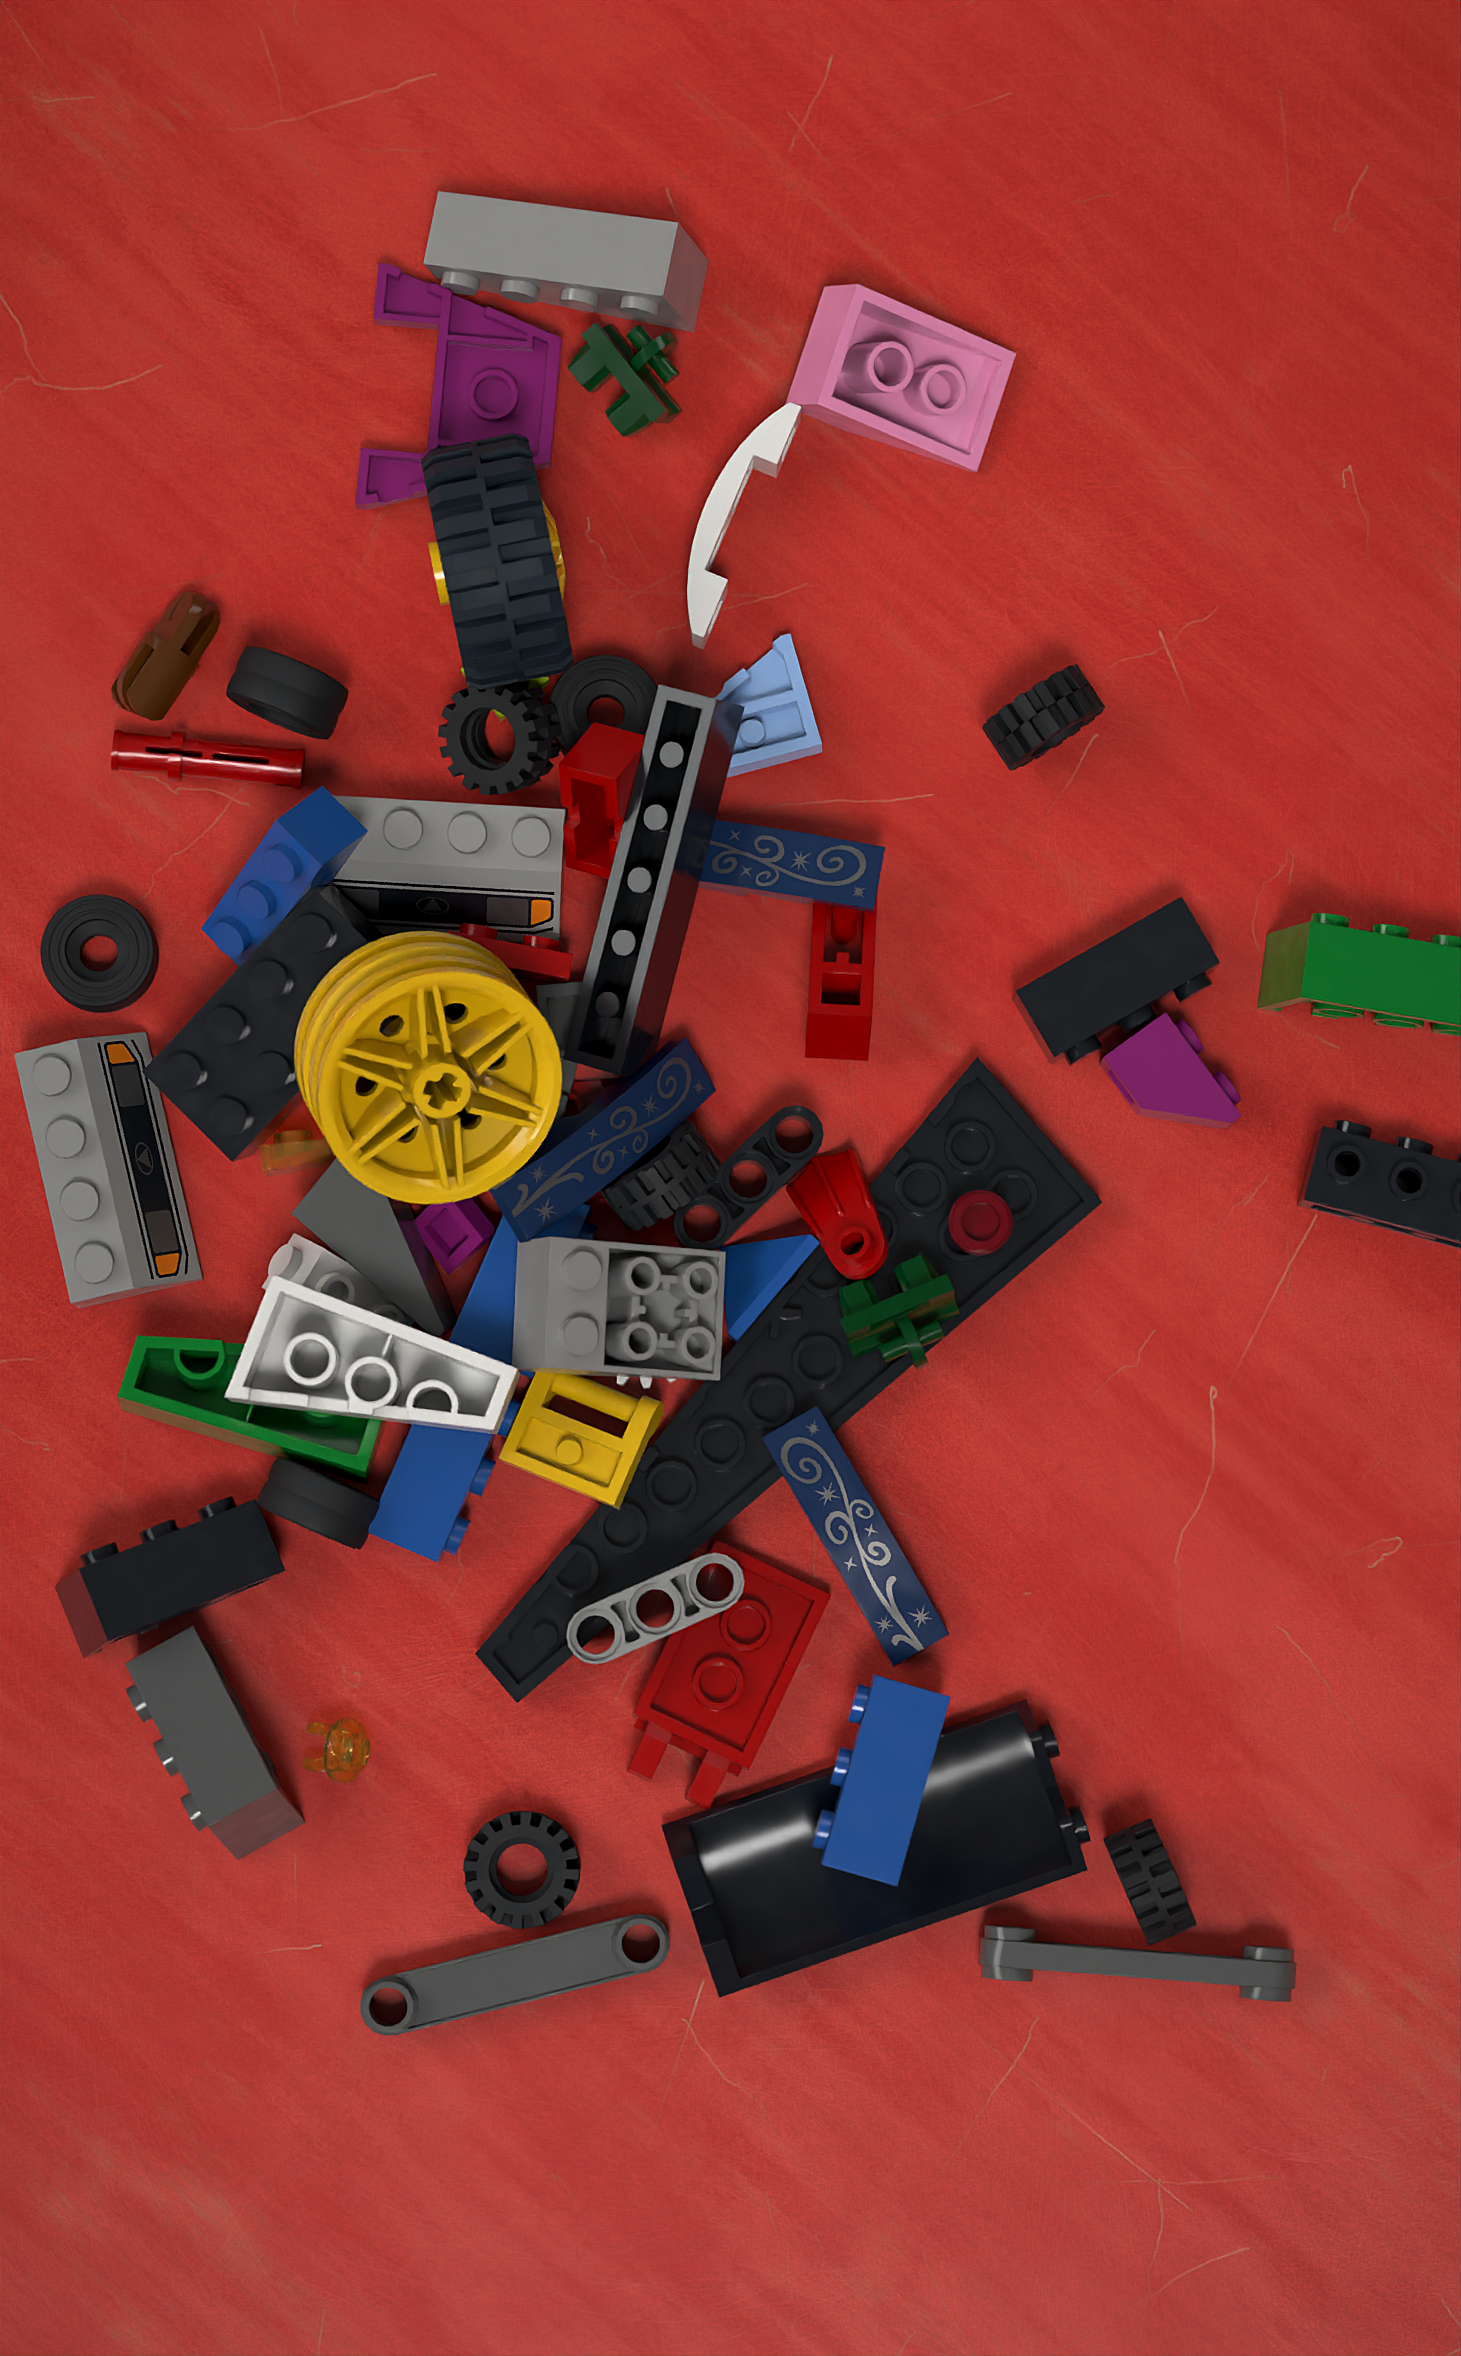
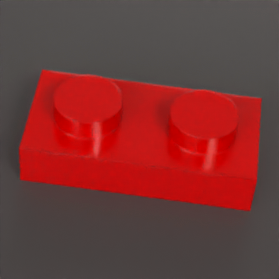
(534, 959)

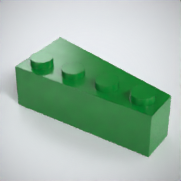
(1362, 971)
(186, 1387)

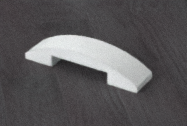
(760, 451)

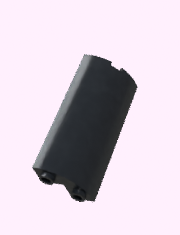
(981, 1835)

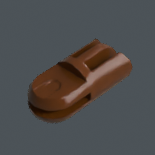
(167, 657)

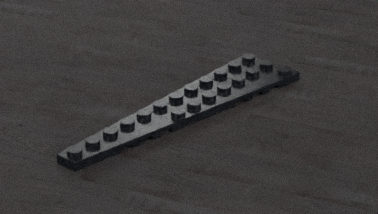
(797, 1358)

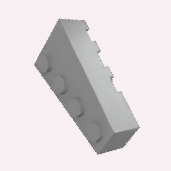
(567, 258)

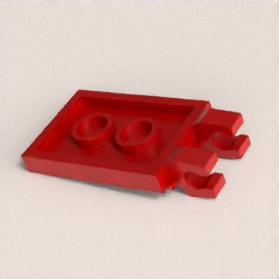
(726, 1673)

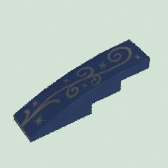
(792, 866)
(604, 1140)
(855, 1536)

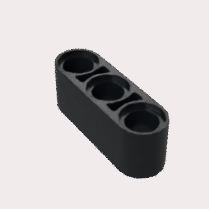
(765, 1153)

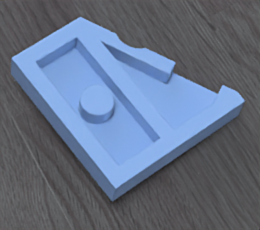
(776, 714)

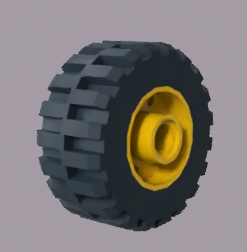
(497, 561)

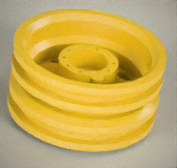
(416, 979)

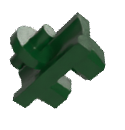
(610, 355)
(902, 1321)

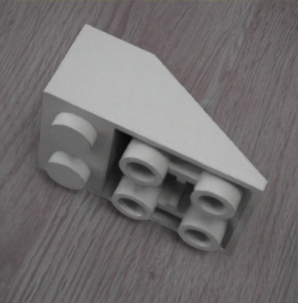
(618, 1309)

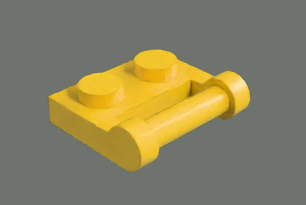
(575, 1452)

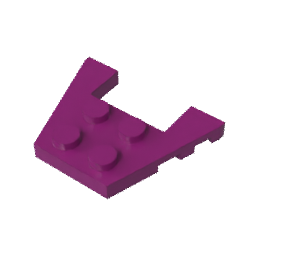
(488, 382)

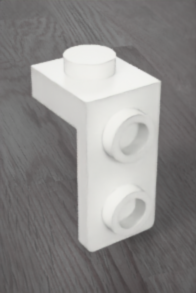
(328, 1274)

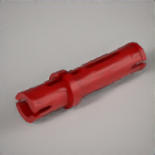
(207, 759)

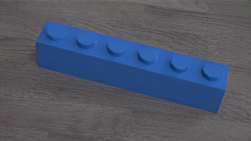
(446, 1465)

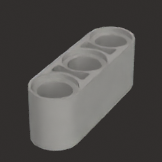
(687, 1602)

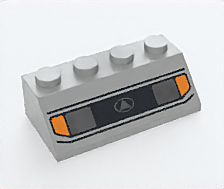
(456, 865)
(108, 1168)

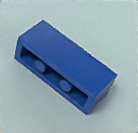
(297, 854)
(881, 1779)

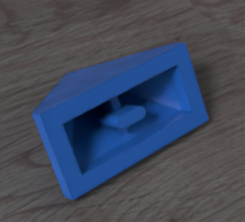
(757, 1274)

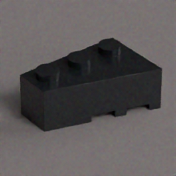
(168, 1574)

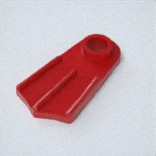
(841, 1213)

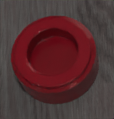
(980, 1222)

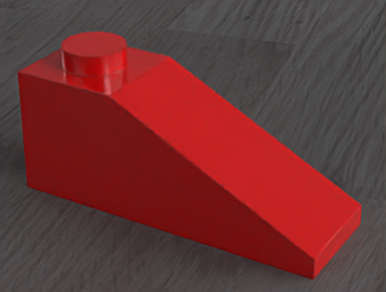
(840, 983)

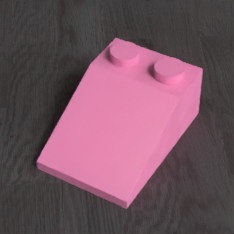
(900, 376)

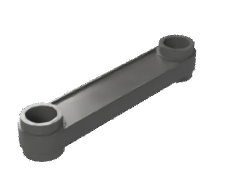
(1014, 1953)
(514, 1974)

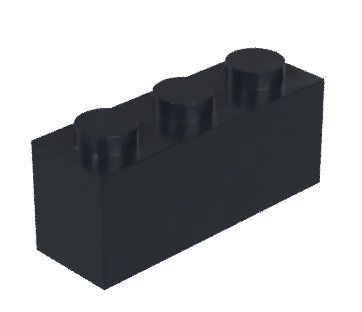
(1117, 983)

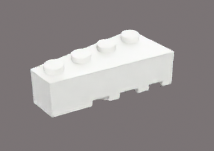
(355, 1363)

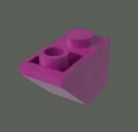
(1167, 1079)

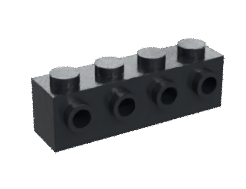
(1384, 1183)

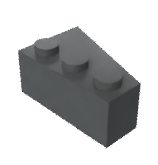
(210, 1744)

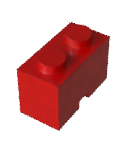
(597, 789)

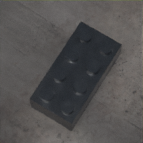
(236, 1055)

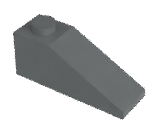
(381, 1243)

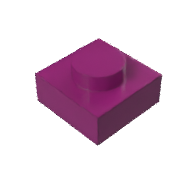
(454, 1232)

